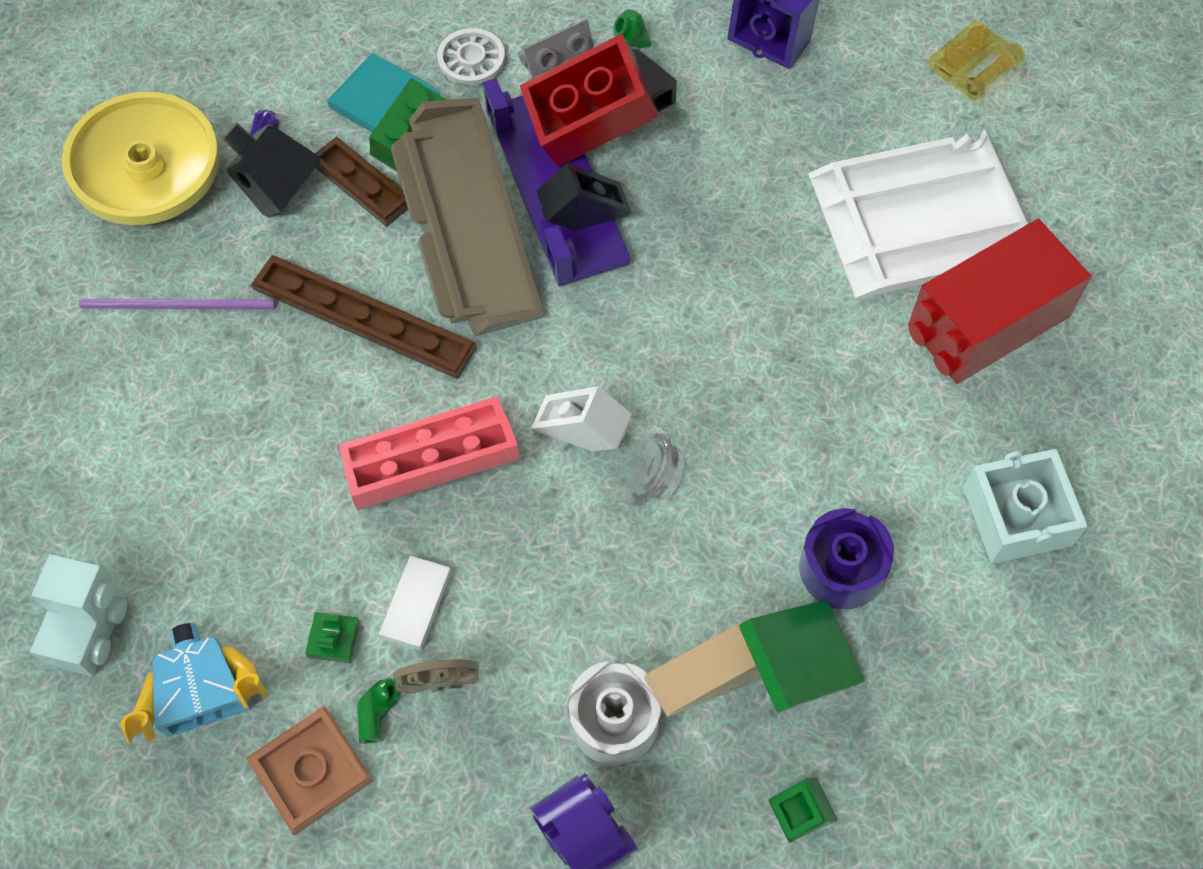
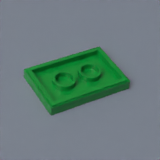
(801, 654)

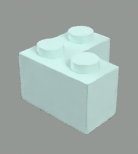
(79, 616)

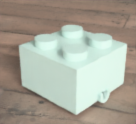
(1024, 505)

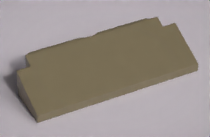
(466, 216)

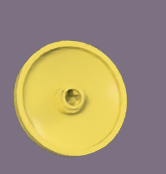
(141, 158)

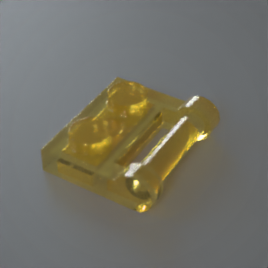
(967, 52)

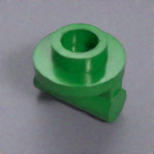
(633, 29)

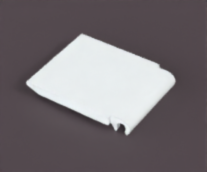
(915, 210)

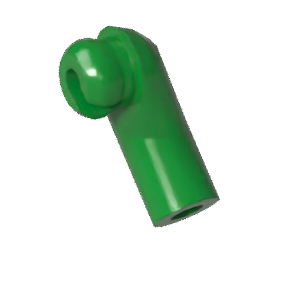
(373, 707)

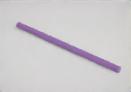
(177, 303)

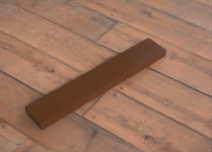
(364, 316)

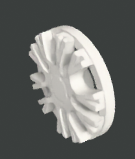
(471, 56)

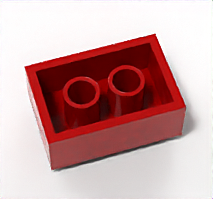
(589, 100)

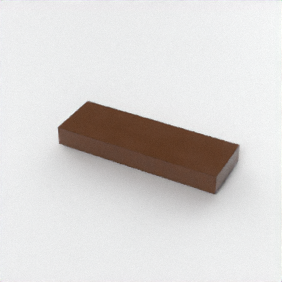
(361, 181)

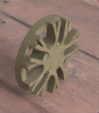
(435, 675)

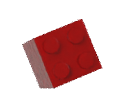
(997, 301)

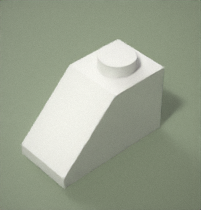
(583, 418)

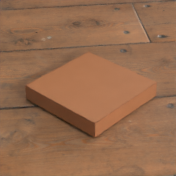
(309, 770)

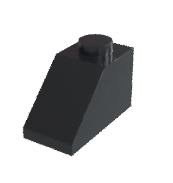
(581, 198)

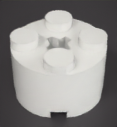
(613, 739)

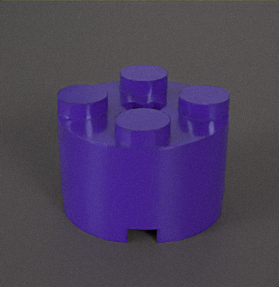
(855, 539)
(581, 827)

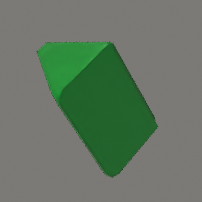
(802, 809)

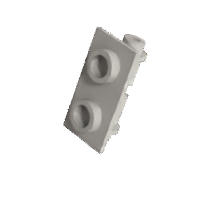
(557, 48)

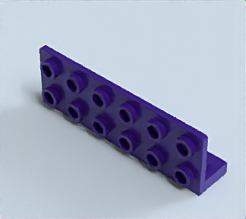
(569, 252)

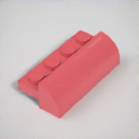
(428, 453)

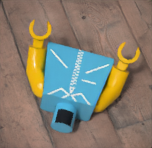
(192, 686)

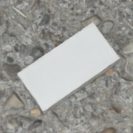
(415, 603)

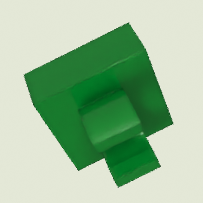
(332, 637)

